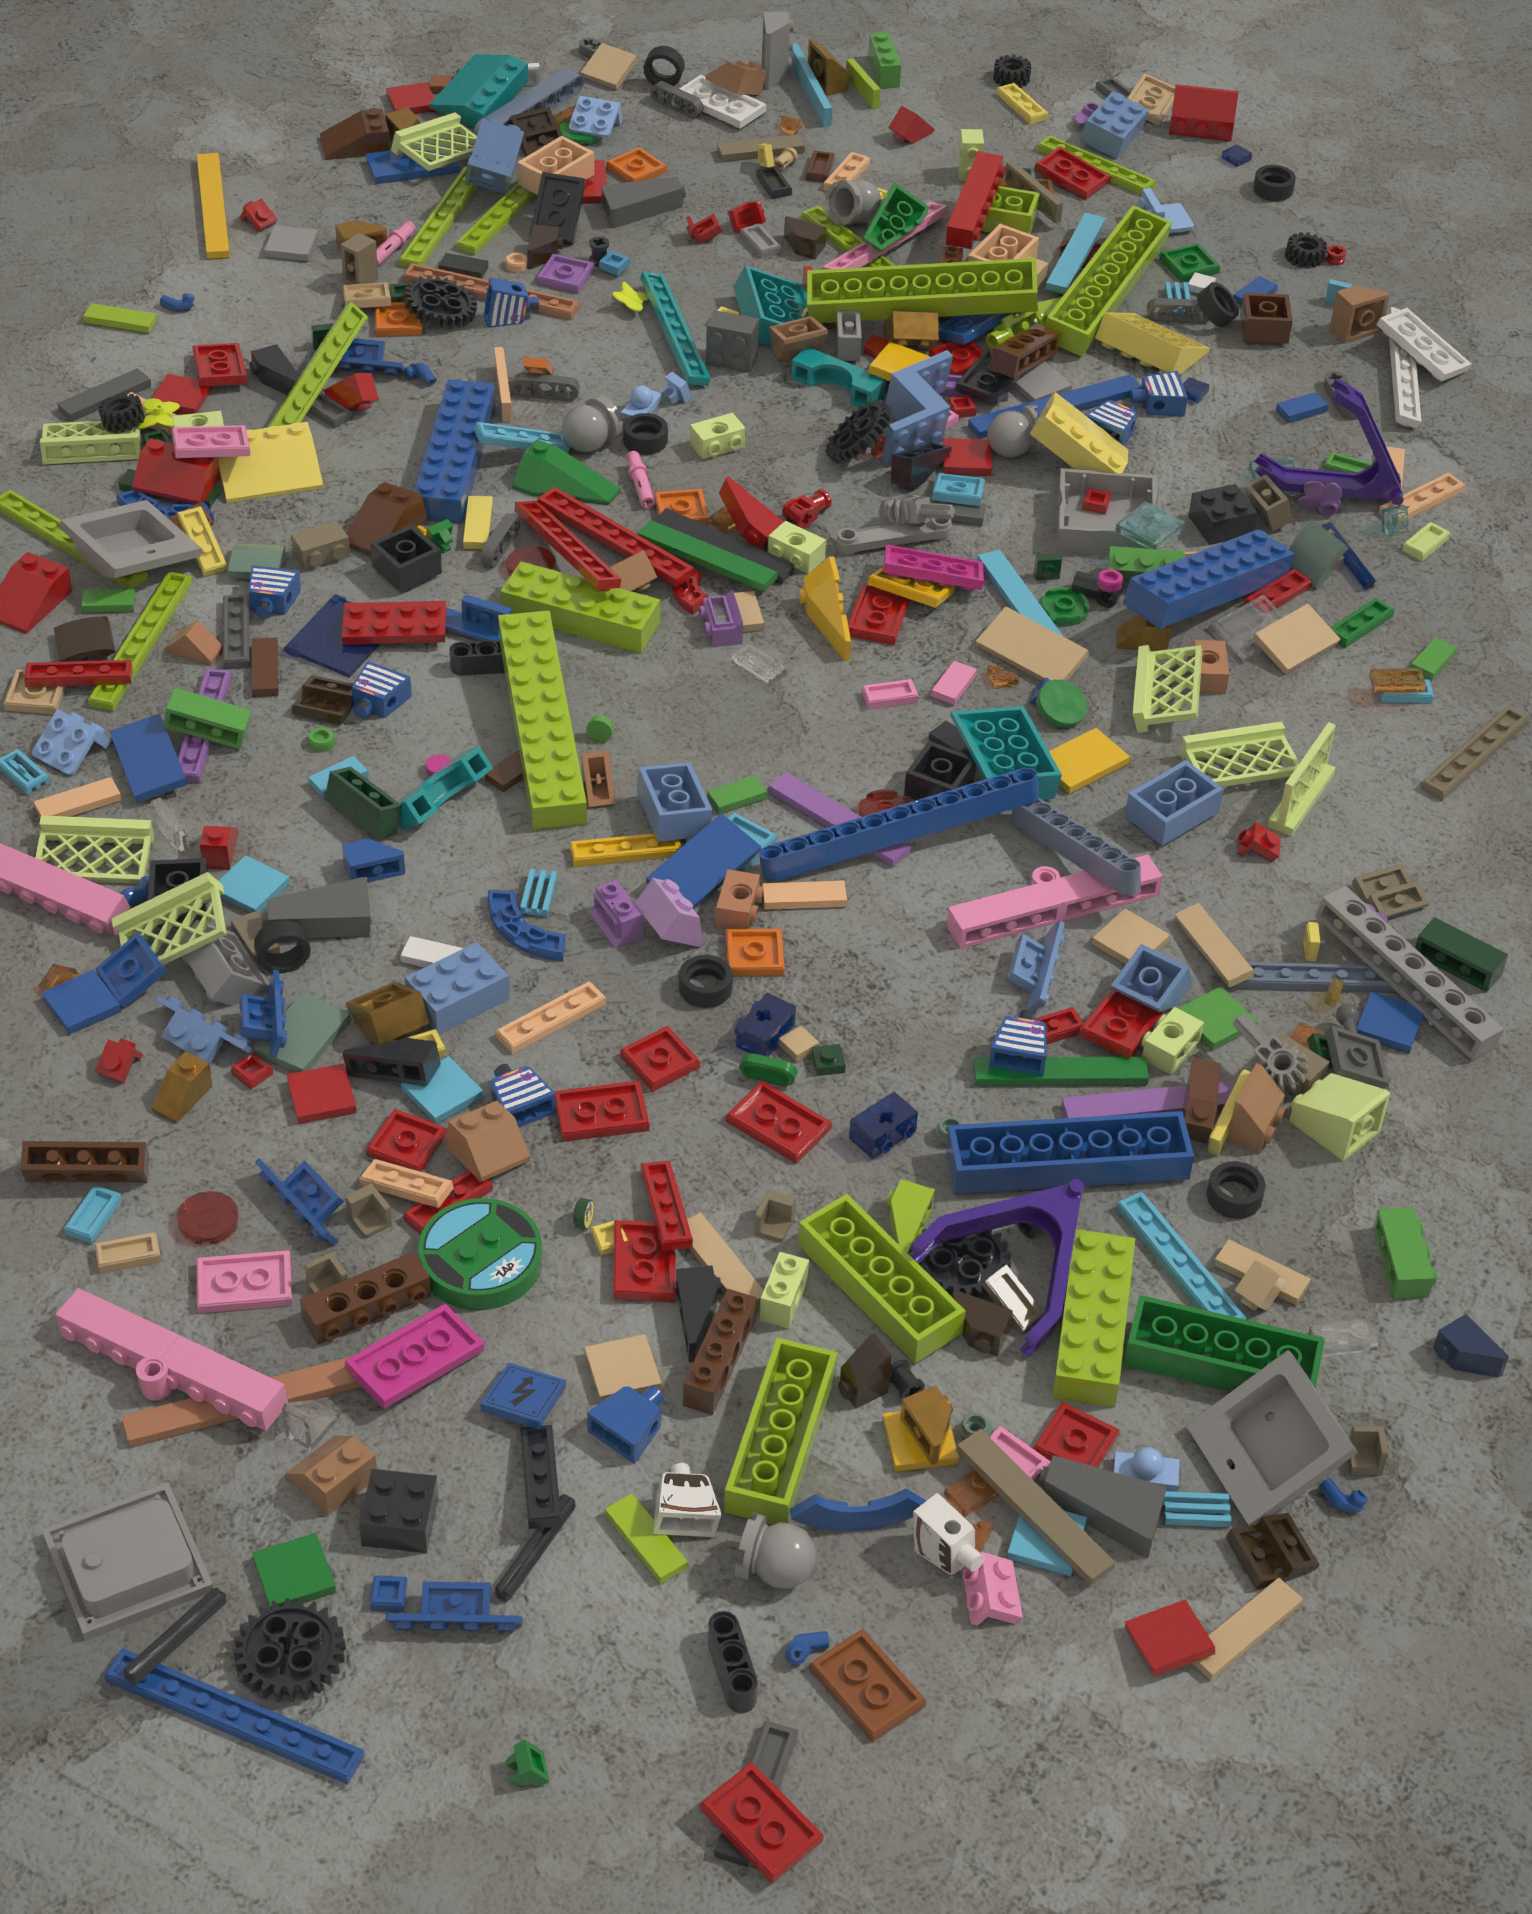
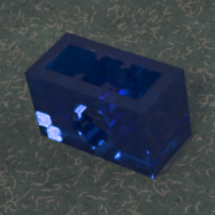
(765, 1025)
(883, 1125)

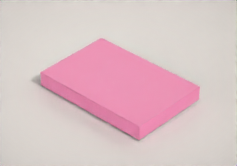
(210, 441)
(244, 1281)

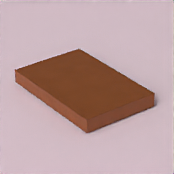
(867, 1685)

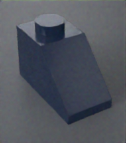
(1469, 1348)

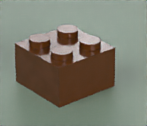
(1266, 318)

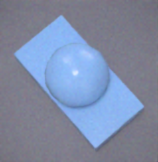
(642, 401)
(1148, 1466)

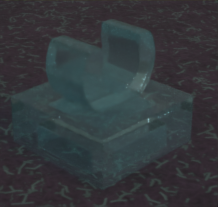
(1394, 519)

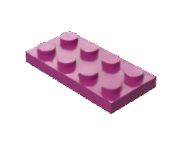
(933, 567)
(414, 1356)

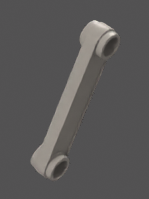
(852, 541)

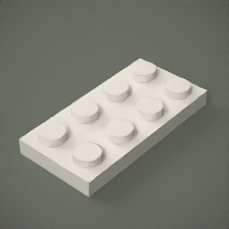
(723, 103)
(1423, 344)

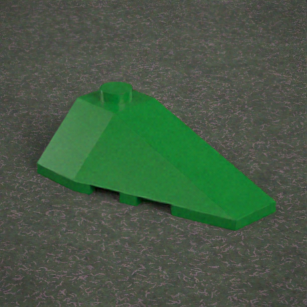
(894, 217)
(548, 467)

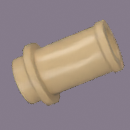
(788, 156)

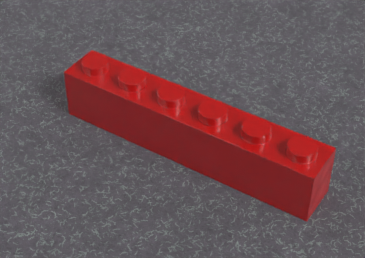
(975, 200)

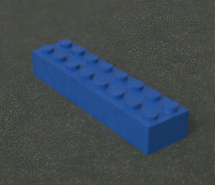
(454, 450)
(1207, 578)
(1065, 1149)

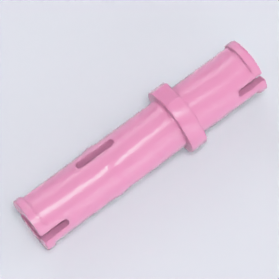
(396, 239)
(638, 473)

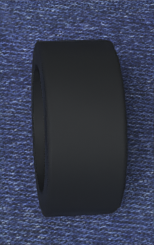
(668, 54)
(1273, 191)
(1218, 304)
(645, 444)
(278, 932)
(703, 996)
(1232, 1206)

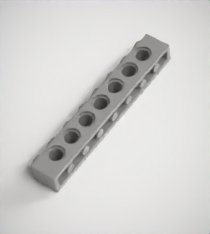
(1409, 973)

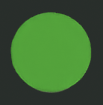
(600, 728)
(321, 739)

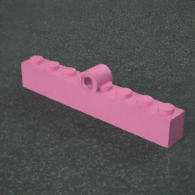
(1043, 904)
(171, 1361)

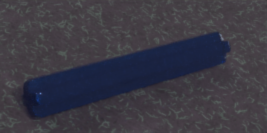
(1353, 562)

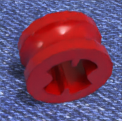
(1335, 255)

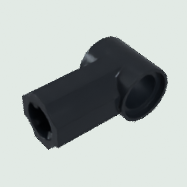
(1088, 586)

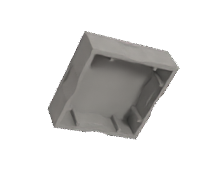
(1095, 532)

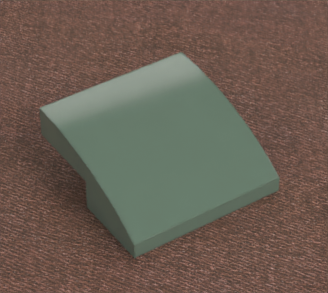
(1316, 553)
(249, 554)

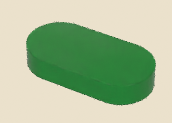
(768, 1069)

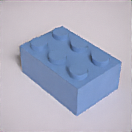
(1114, 125)
(673, 800)
(1173, 802)
(460, 987)

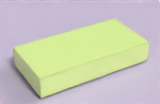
(1426, 541)

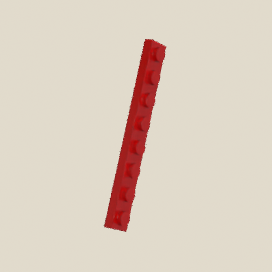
(615, 535)
(568, 545)

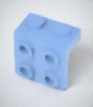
(595, 117)
(1173, 212)
(68, 741)

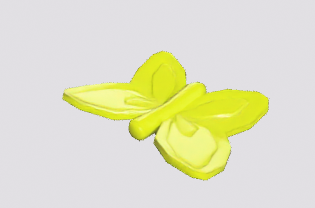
(630, 298)
(159, 413)

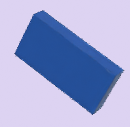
(1259, 285)
(1301, 407)

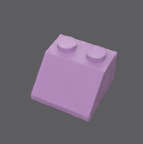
(670, 913)

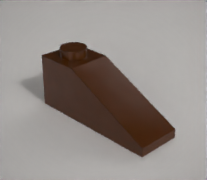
(1201, 1098)

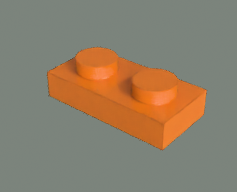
(538, 366)

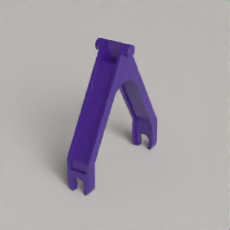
(1376, 482)
(1050, 1210)

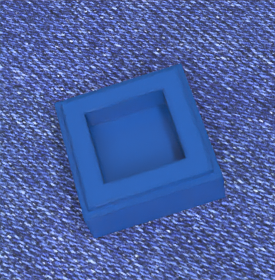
(388, 1593)

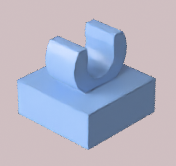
(677, 388)

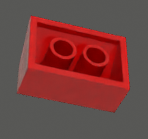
(1203, 112)
(172, 477)

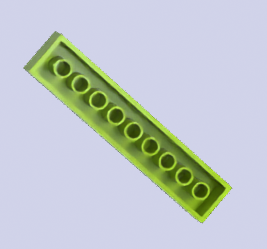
(1108, 278)
(930, 288)
(542, 720)

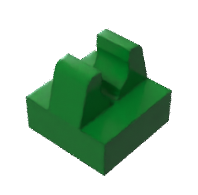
(441, 535)
(530, 1765)

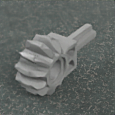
(914, 509)
(1272, 1053)

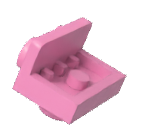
(992, 1591)

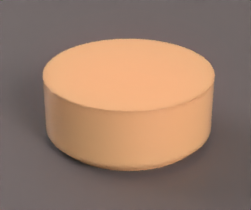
(516, 262)

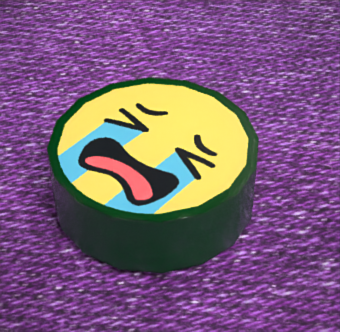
(583, 1213)

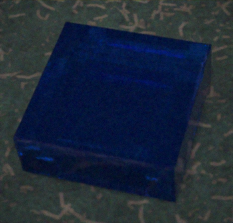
(1236, 155)
(1195, 389)

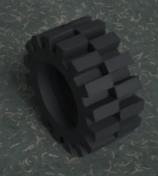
(1012, 70)
(1305, 250)
(121, 412)

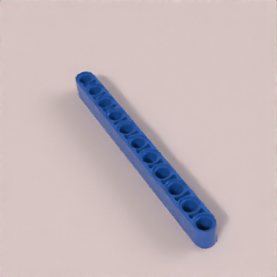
(899, 824)

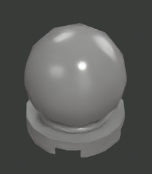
(852, 201)
(591, 425)
(1011, 430)
(778, 1553)

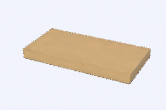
(1031, 647)

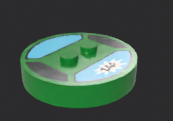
(481, 1253)

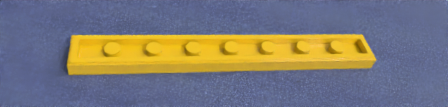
(213, 206)

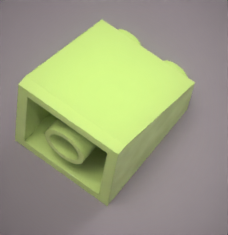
(1340, 1113)

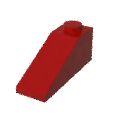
(750, 516)

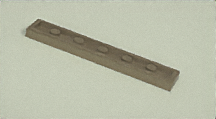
(1474, 753)
(1035, 1507)

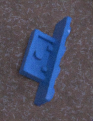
(368, 357)
(477, 618)
(263, 1016)
(308, 1193)
(455, 1604)

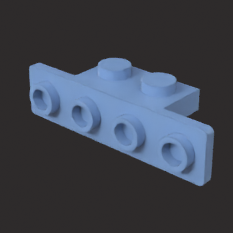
(1034, 964)
(195, 1035)

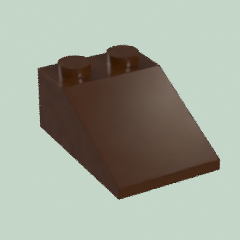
(356, 136)
(383, 513)

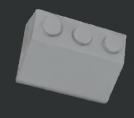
(776, 47)
(225, 968)

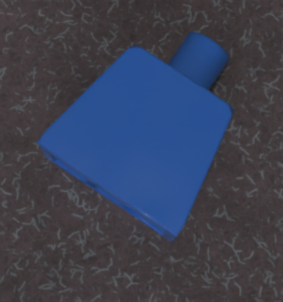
(627, 1421)

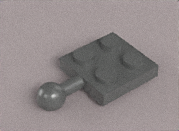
(1353, 1053)

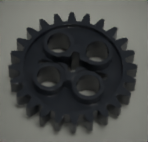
(439, 301)
(859, 432)
(967, 1262)
(260, 1645)

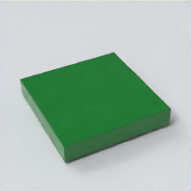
(1187, 260)
(294, 1571)

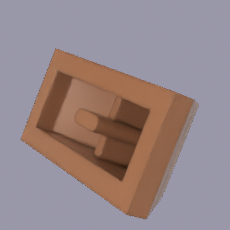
(195, 644)
(597, 778)

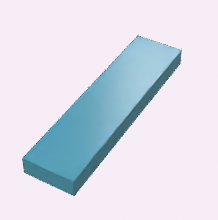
(516, 436)

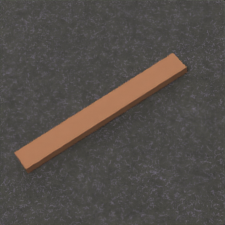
(548, 303)
(191, 1415)

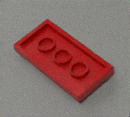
(394, 622)

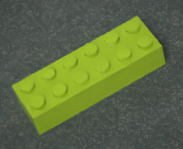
(580, 609)
(881, 1278)
(1094, 1319)
(781, 1431)

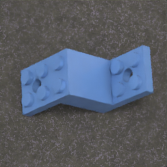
(494, 156)
(917, 405)

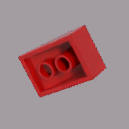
(32, 591)

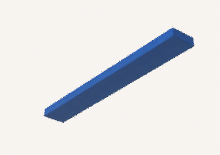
(1080, 398)
(241, 1719)

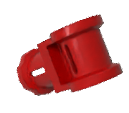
(804, 509)

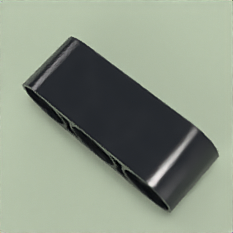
(476, 658)
(732, 1675)

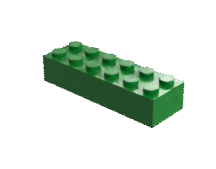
(1212, 1345)

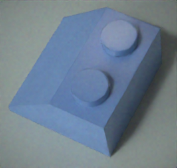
(1153, 979)

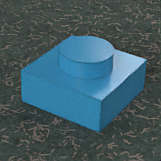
(614, 263)

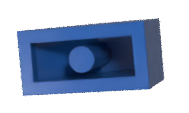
(372, 860)

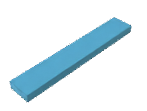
(811, 86)
(1075, 253)
(1014, 589)
(1176, 1256)

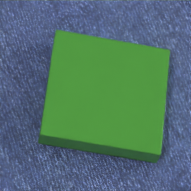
(1217, 1012)

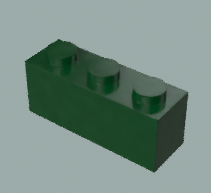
(363, 802)
(1461, 954)

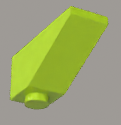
(909, 1212)

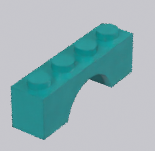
(816, 368)
(447, 781)

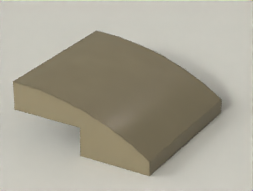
(1390, 891)

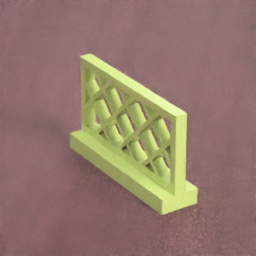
(435, 133)
(86, 448)
(1147, 686)
(1239, 743)
(1305, 785)
(96, 833)
(166, 910)

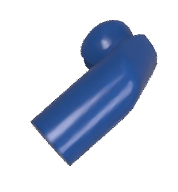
(177, 305)
(420, 370)
(138, 894)
(1350, 1503)
(803, 1644)

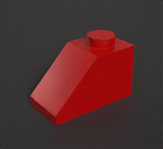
(909, 126)
(354, 392)
(218, 846)

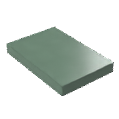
(310, 1031)

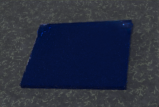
(322, 641)

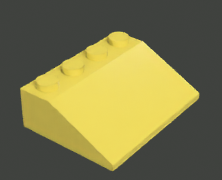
(1149, 342)
(1078, 438)
(278, 464)

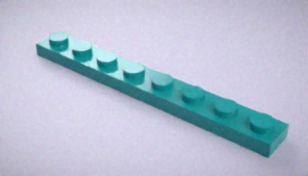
(675, 329)

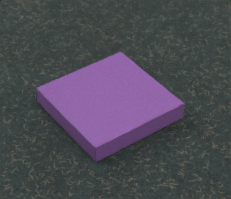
(565, 273)

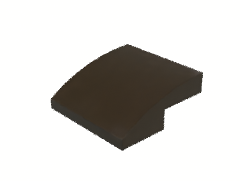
(538, 128)
(84, 638)
(324, 700)
(1272, 1550)

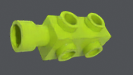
(1014, 325)

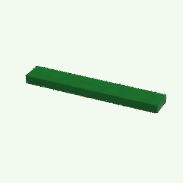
(708, 556)
(1068, 1072)

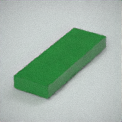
(1362, 622)

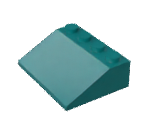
(482, 87)
(769, 299)
(1005, 742)

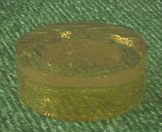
(1334, 992)

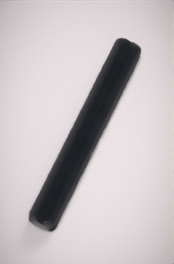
(531, 1553)
(174, 1636)

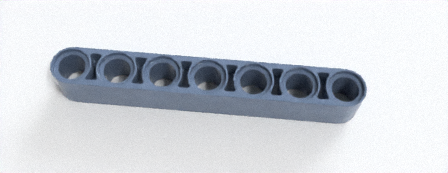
(547, 93)
(1079, 846)

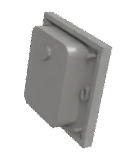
(129, 539)
(1274, 1435)
(126, 1561)

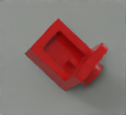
(258, 214)
(746, 215)
(704, 229)
(1259, 840)
(117, 1059)

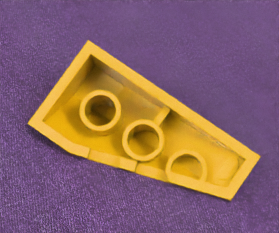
(825, 605)

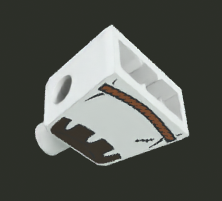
(685, 1504)
(945, 1537)

